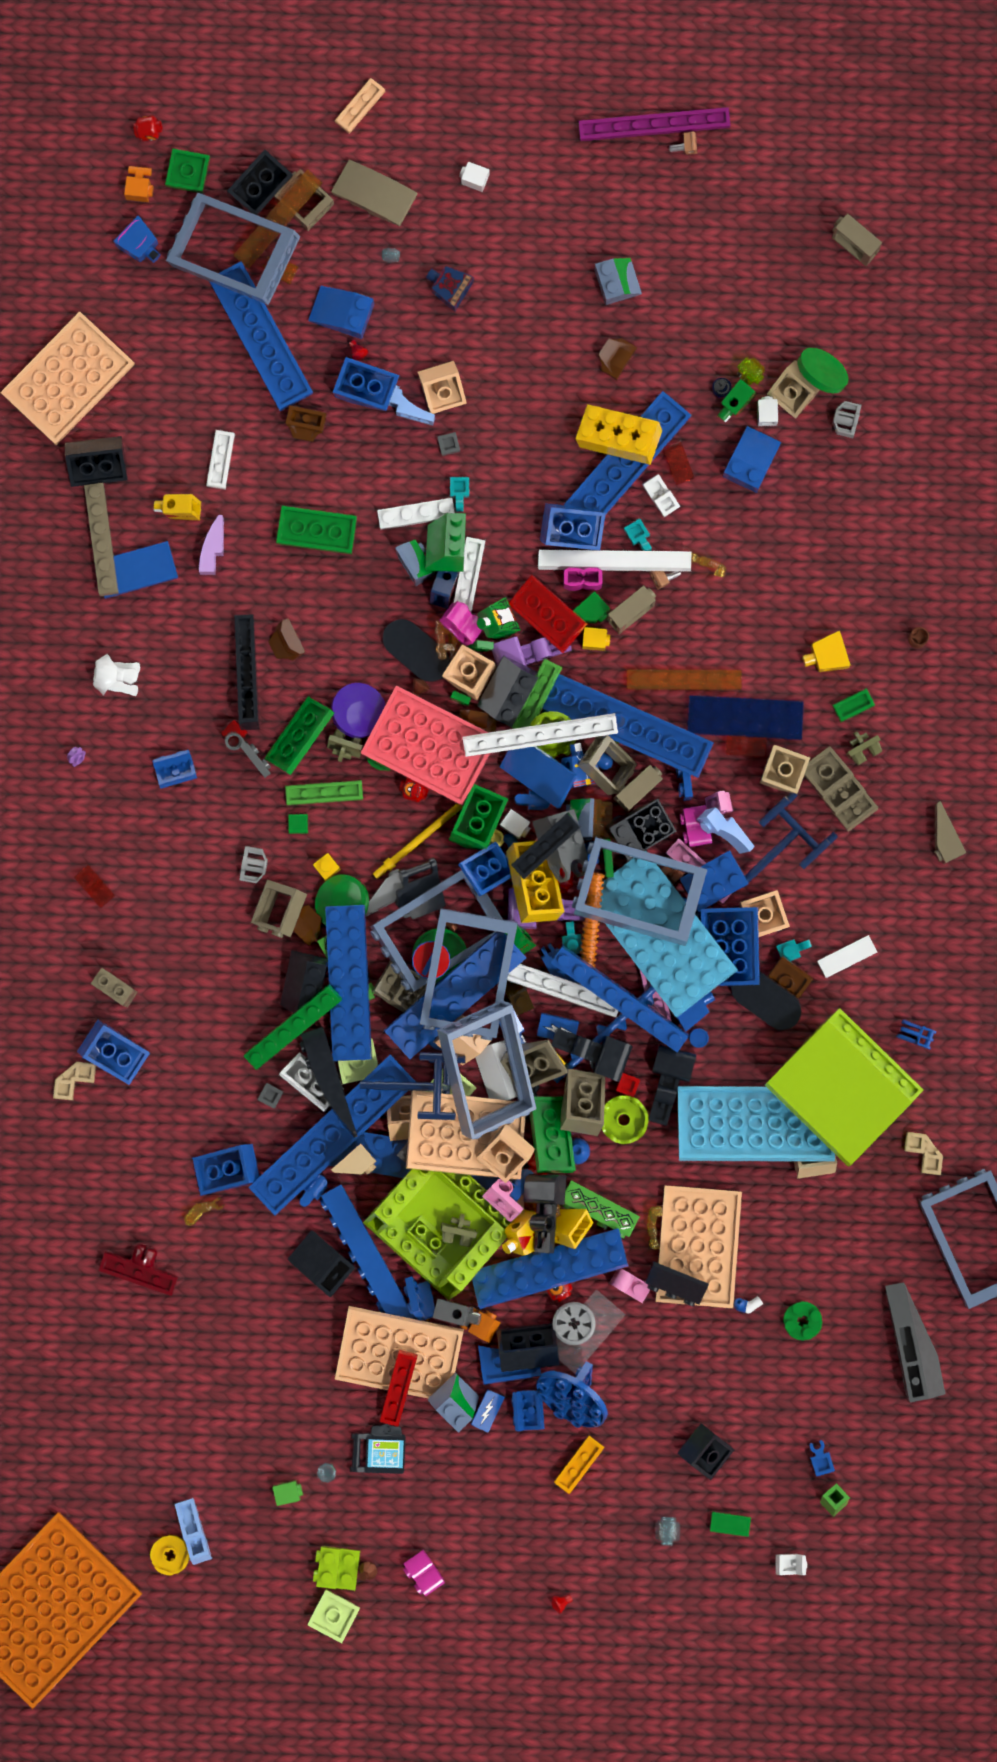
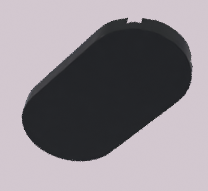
(414, 650)
(769, 1002)

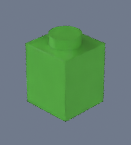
(287, 1492)
(834, 1500)

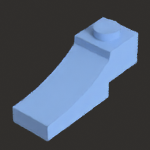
(408, 410)
(713, 822)
(193, 1531)

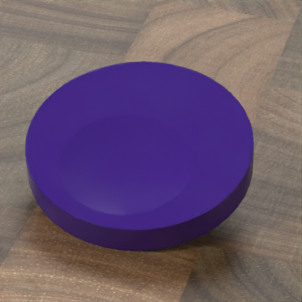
(357, 709)

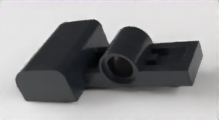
(609, 1056)
(673, 1068)
(548, 1193)

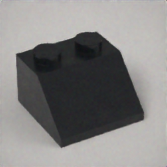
(705, 1451)

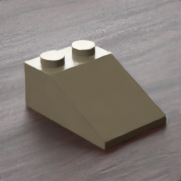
(541, 1062)
(583, 1103)

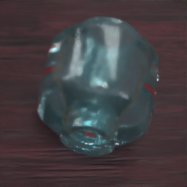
(667, 1531)

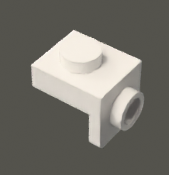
(791, 1564)

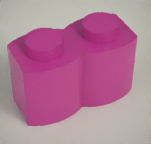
(588, 579)
(461, 623)
(694, 833)
(424, 1573)

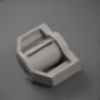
(846, 419)
(247, 861)

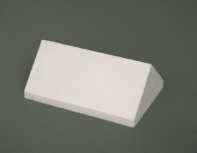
(495, 1078)
(304, 1081)

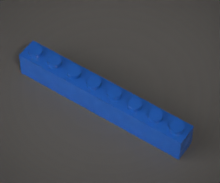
(620, 998)
(365, 1253)

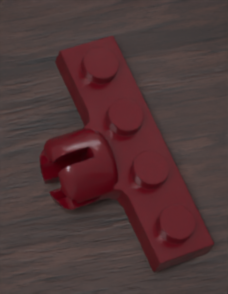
(139, 1269)

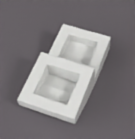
(660, 495)

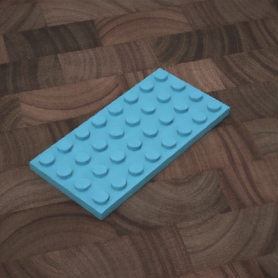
(675, 971)
(742, 1127)

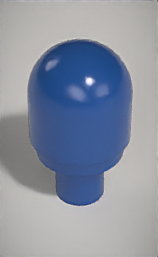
(605, 762)

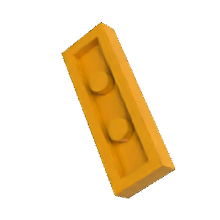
(579, 1464)

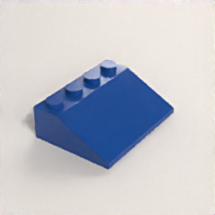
(739, 938)

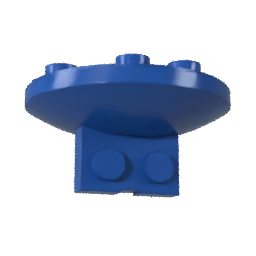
(572, 1397)

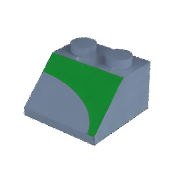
(617, 280)
(414, 560)
(584, 812)
(455, 1402)

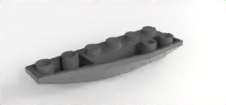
(915, 1349)

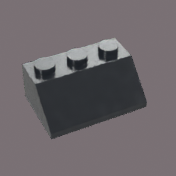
(259, 183)
(96, 461)
(508, 690)
(303, 979)
(675, 1284)
(528, 1347)

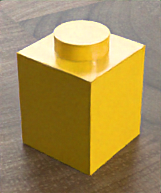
(595, 639)
(326, 867)

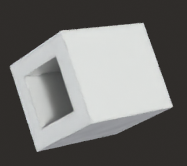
(474, 176)
(767, 411)
(515, 824)

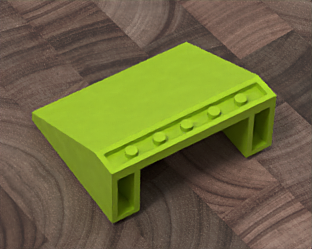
(844, 1087)
(412, 1220)

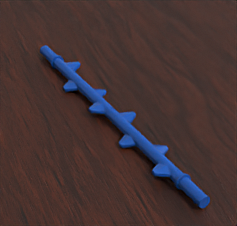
(619, 1022)

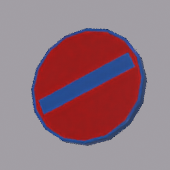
(422, 959)

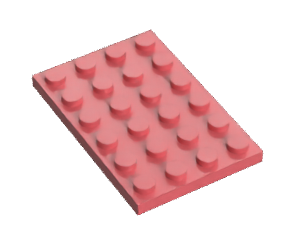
(425, 745)

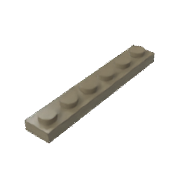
(101, 539)

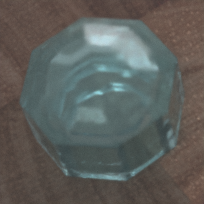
(391, 255)
(326, 1472)

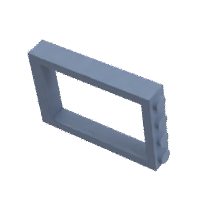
(273, 269)
(477, 921)
(679, 937)
(389, 949)
(506, 1115)
(947, 1192)

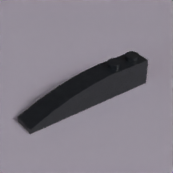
(246, 672)
(326, 1074)

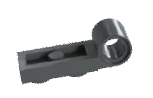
(251, 751)

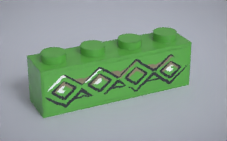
(600, 1209)

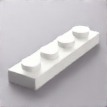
(414, 513)
(468, 579)

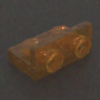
(601, 818)

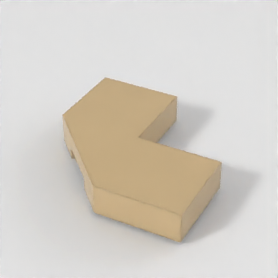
(65, 1082)
(922, 1144)

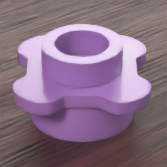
(76, 756)

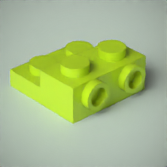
(337, 1568)

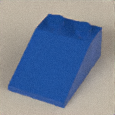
(342, 311)
(365, 385)
(751, 459)
(572, 527)
(486, 869)
(113, 1052)
(226, 1169)

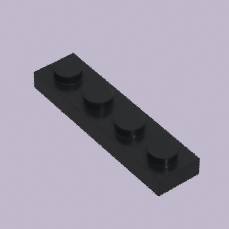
(546, 845)

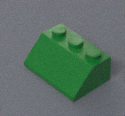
(446, 543)
(478, 818)

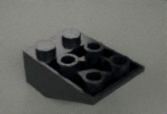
(641, 827)
(321, 1263)

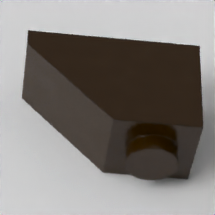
(518, 998)

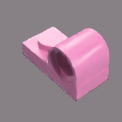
(721, 801)
(499, 1198)
(629, 1284)

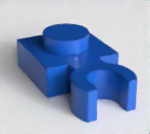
(821, 1461)

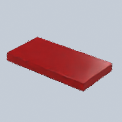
(547, 613)

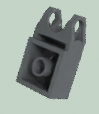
(569, 853)

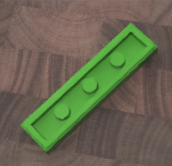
(547, 676)
(324, 792)

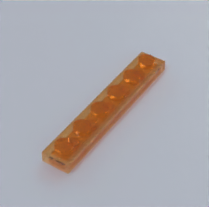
(281, 214)
(684, 679)

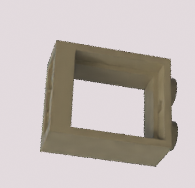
(317, 213)
(856, 239)
(631, 609)
(592, 756)
(638, 788)
(266, 905)
(114, 987)

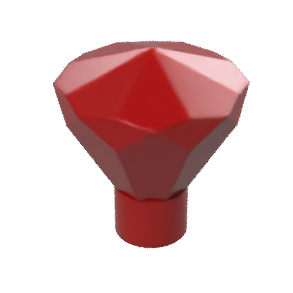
(357, 352)
(560, 1603)

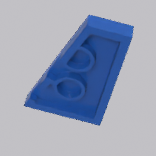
(492, 1368)

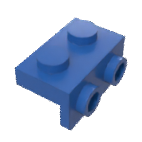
(174, 769)
(420, 1299)
(527, 1410)

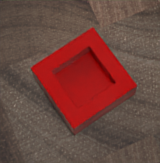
(234, 726)
(628, 1085)

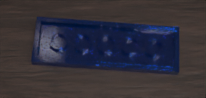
(745, 717)

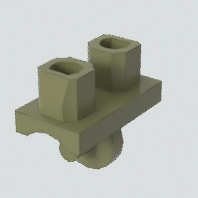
(872, 744)
(343, 747)
(449, 1230)

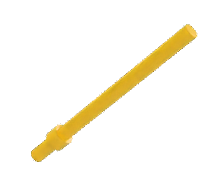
(390, 863)

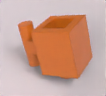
(138, 187)
(486, 1327)

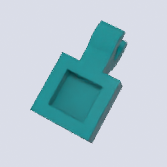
(459, 489)
(637, 534)
(572, 941)
(791, 949)

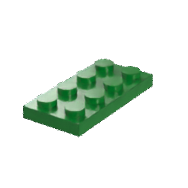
(316, 530)
(299, 735)
(551, 1145)

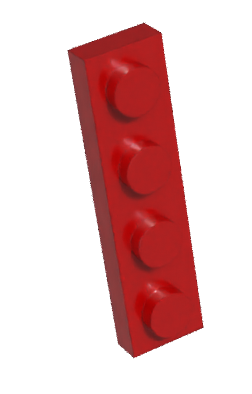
(398, 1388)

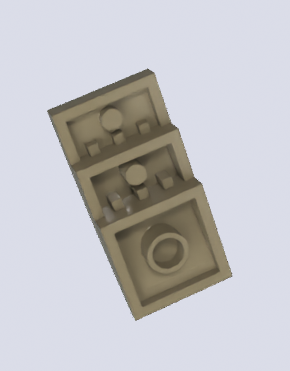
(374, 192)
(839, 789)
(392, 991)

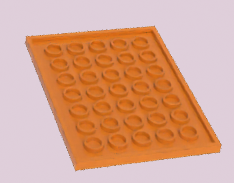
(56, 1607)

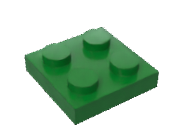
(187, 171)

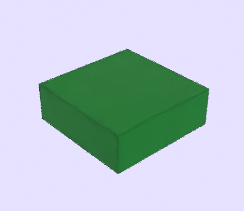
(481, 646)
(461, 698)
(298, 823)

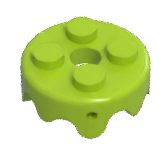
(555, 748)
(634, 1110)

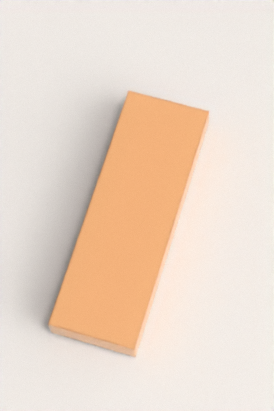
(360, 105)

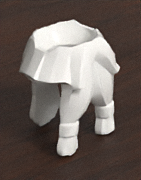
(111, 675)

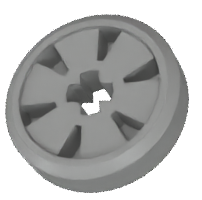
(580, 1313)

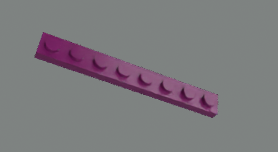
(654, 124)

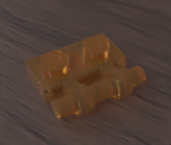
(453, 646)

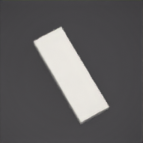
(220, 459)
(847, 956)

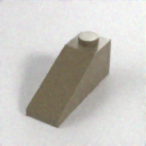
(946, 839)

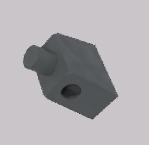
(450, 1310)

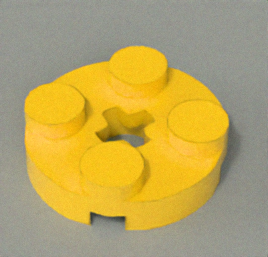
(159, 1559)

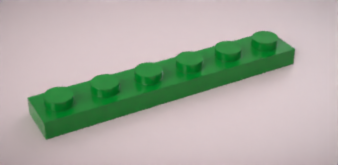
(292, 1027)

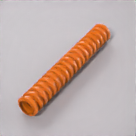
(591, 926)

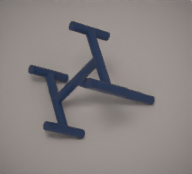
(779, 809)
(436, 1087)

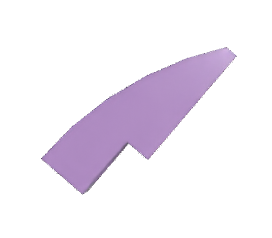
(212, 547)

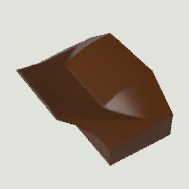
(616, 356)
(305, 423)
(285, 642)
(479, 719)
(308, 925)

